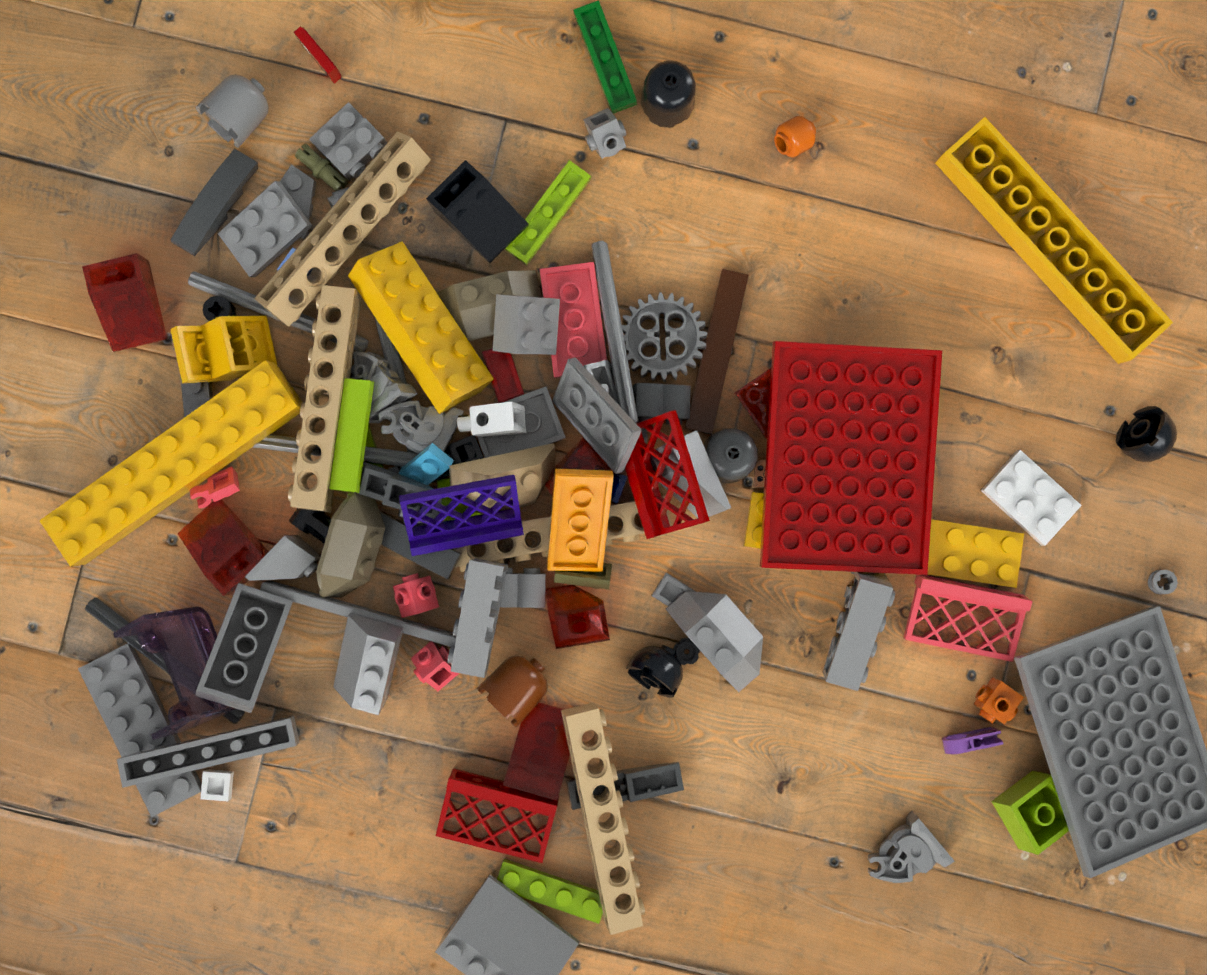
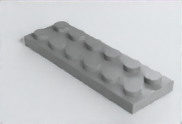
(133, 714)

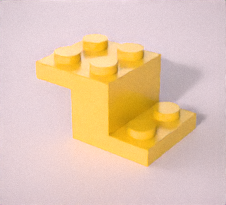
(222, 348)

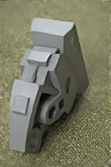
(387, 384)
(420, 425)
(908, 852)

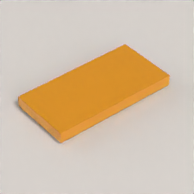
(579, 520)

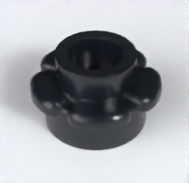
(691, 657)

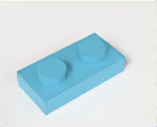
(427, 465)

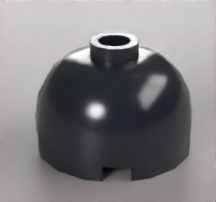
(1147, 435)
(657, 668)

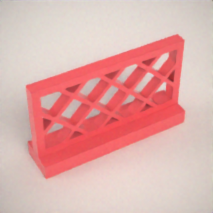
(978, 597)

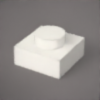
(217, 785)

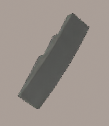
(213, 202)
(389, 485)
(397, 540)
(638, 783)

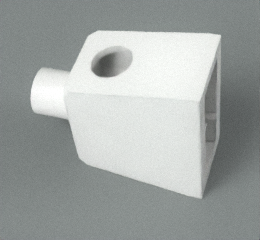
(504, 419)

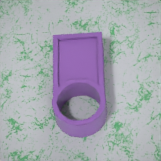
(971, 740)

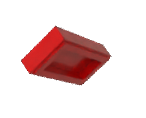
(317, 54)
(503, 370)

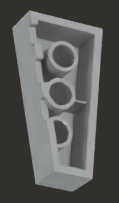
(478, 617)
(858, 629)

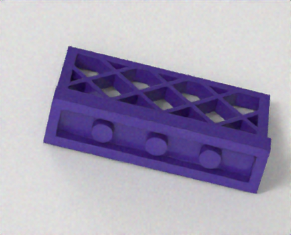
(464, 529)

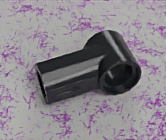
(311, 522)

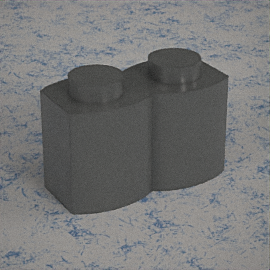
(658, 399)

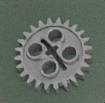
(687, 336)

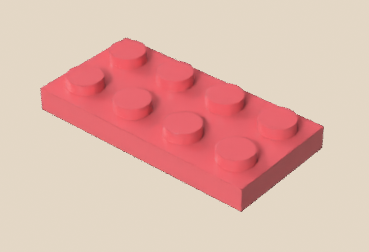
(579, 314)

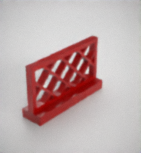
(645, 480)
(493, 790)

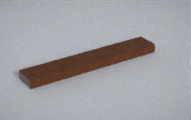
(717, 352)

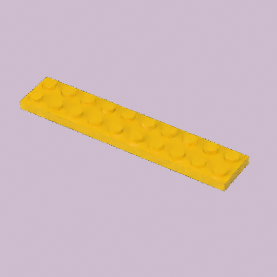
(954, 549)

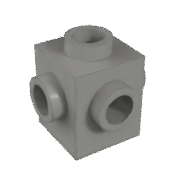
(605, 133)

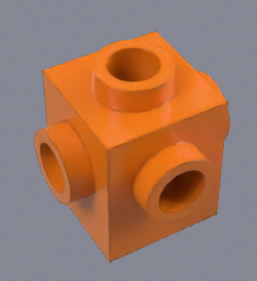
(997, 701)

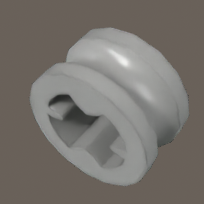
(1169, 587)

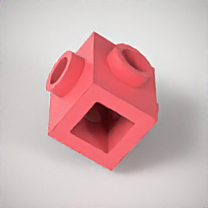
(415, 595)
(433, 666)

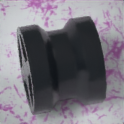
(226, 308)

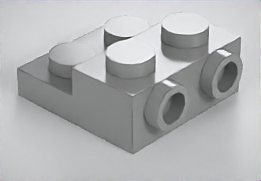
(348, 141)

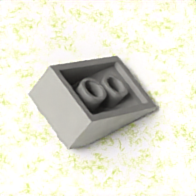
(708, 481)

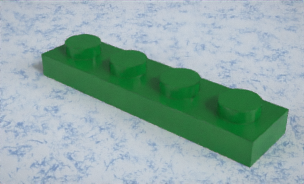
(605, 57)

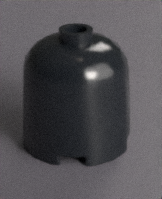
(665, 101)

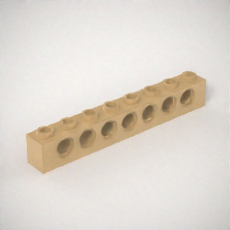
(329, 231)
(344, 330)
(522, 551)
(627, 913)

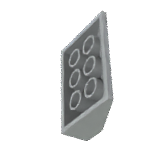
(505, 936)

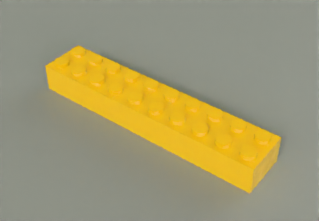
(1053, 242)
(172, 464)

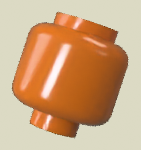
(795, 136)

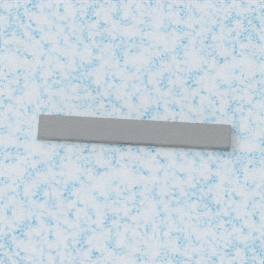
(344, 608)

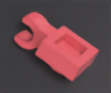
(218, 487)

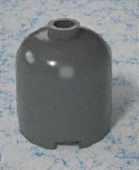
(727, 468)

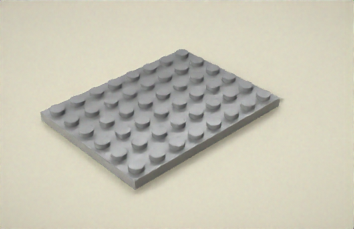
(1119, 739)

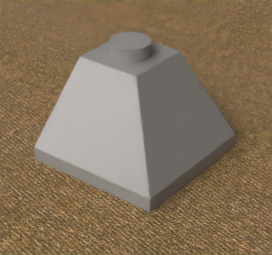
(286, 560)

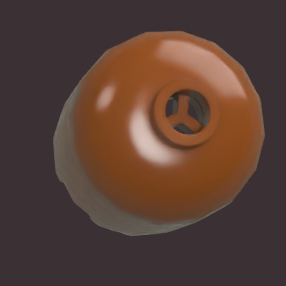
(515, 687)

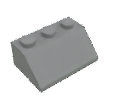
(367, 662)

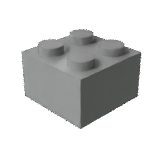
(526, 324)

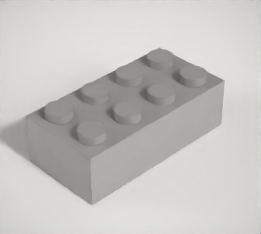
(244, 648)

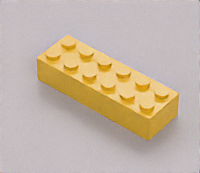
(420, 326)

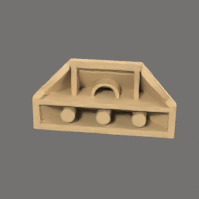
(529, 466)

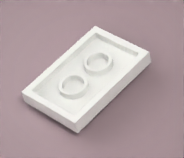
(1031, 497)

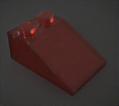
(539, 753)

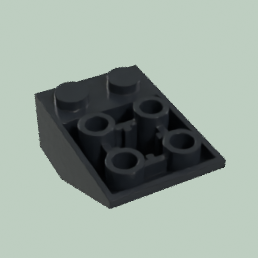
(477, 211)

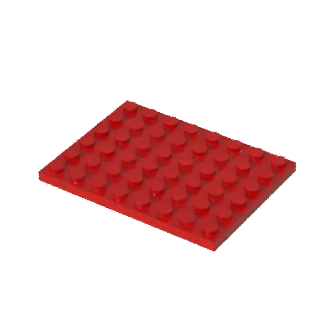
(850, 458)

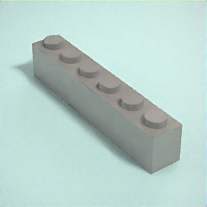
(208, 751)

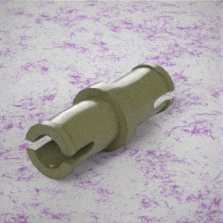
(321, 168)

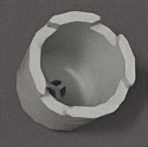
(235, 108)

